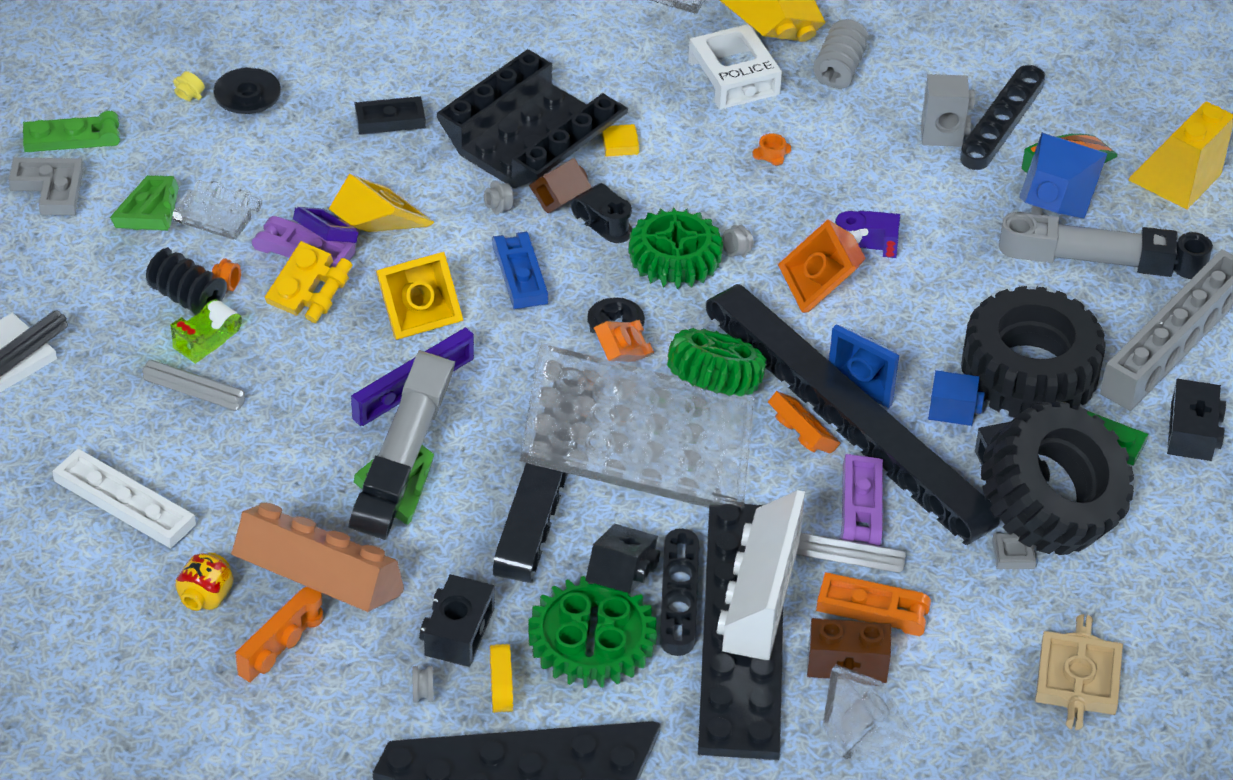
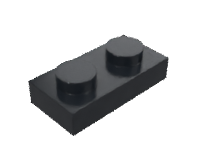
(390, 115)

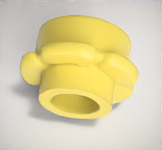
(188, 86)

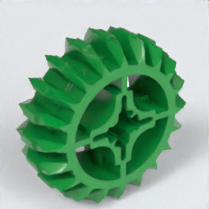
(675, 247)
(716, 362)

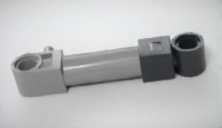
(1152, 252)
(391, 469)

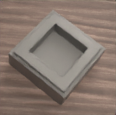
(1011, 553)

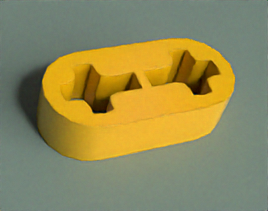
(501, 678)

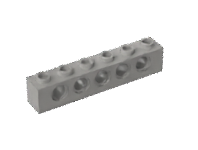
(1170, 333)

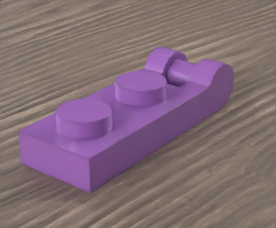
(284, 236)
(862, 499)

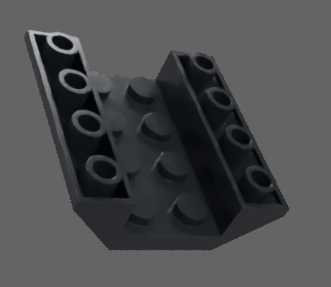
(522, 123)

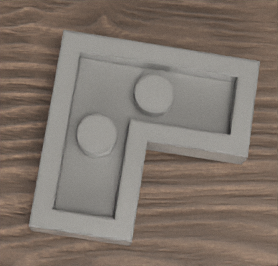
(56, 179)

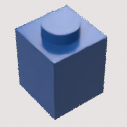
(955, 398)

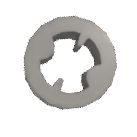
(422, 683)

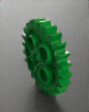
(562, 628)

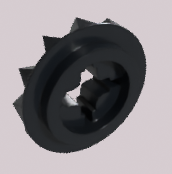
(612, 309)

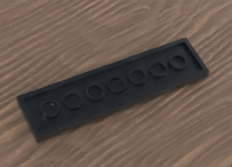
(737, 691)

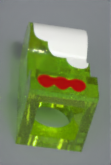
(205, 330)

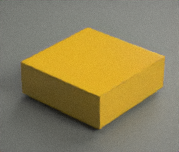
(620, 140)

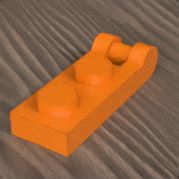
(623, 341)
(873, 603)
(278, 633)

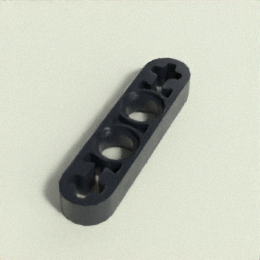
(679, 592)

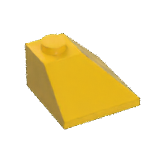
(375, 207)
(419, 295)

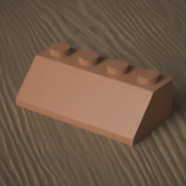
(317, 557)

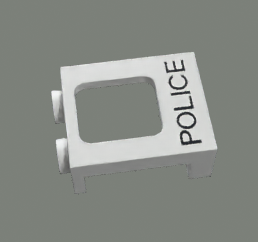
(740, 81)

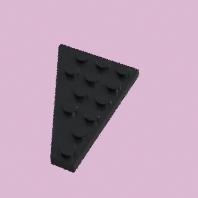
(541, 754)

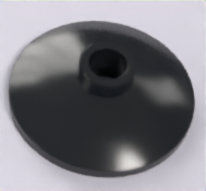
(247, 90)

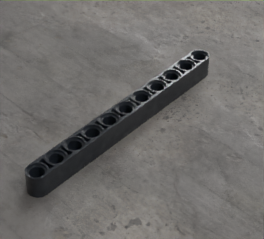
(855, 414)

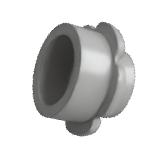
(498, 197)
(737, 238)

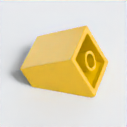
(780, 18)
(1189, 157)

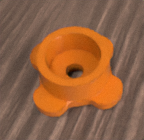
(772, 149)

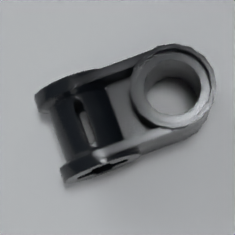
(604, 213)

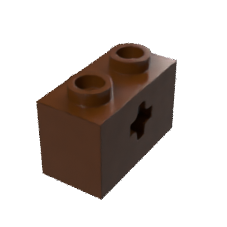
(850, 644)

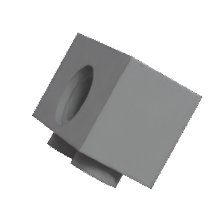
(946, 109)

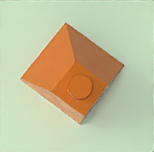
(820, 264)

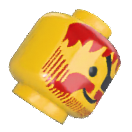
(204, 580)

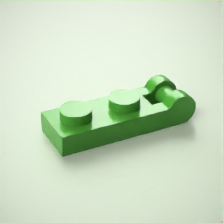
(71, 133)

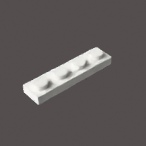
(124, 498)

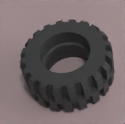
(1039, 321)
(1087, 455)

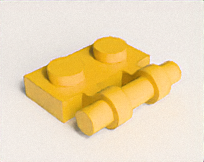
(300, 278)

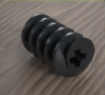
(183, 280)

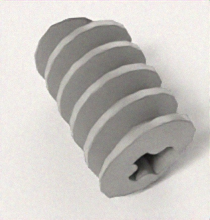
(841, 53)

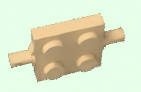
(1079, 672)

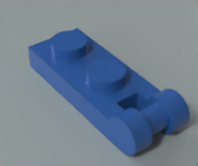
(520, 270)

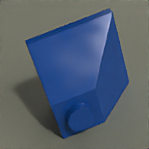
(1062, 176)
(865, 363)

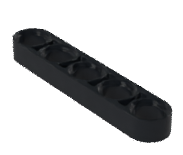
(1002, 106)

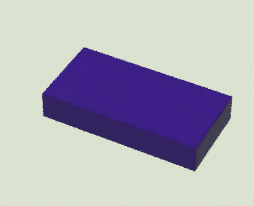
(325, 224)

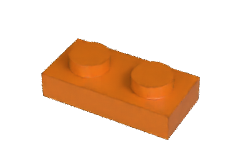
(795, 415)

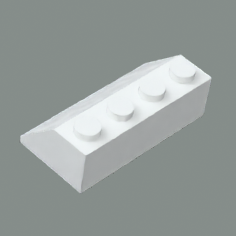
(762, 578)

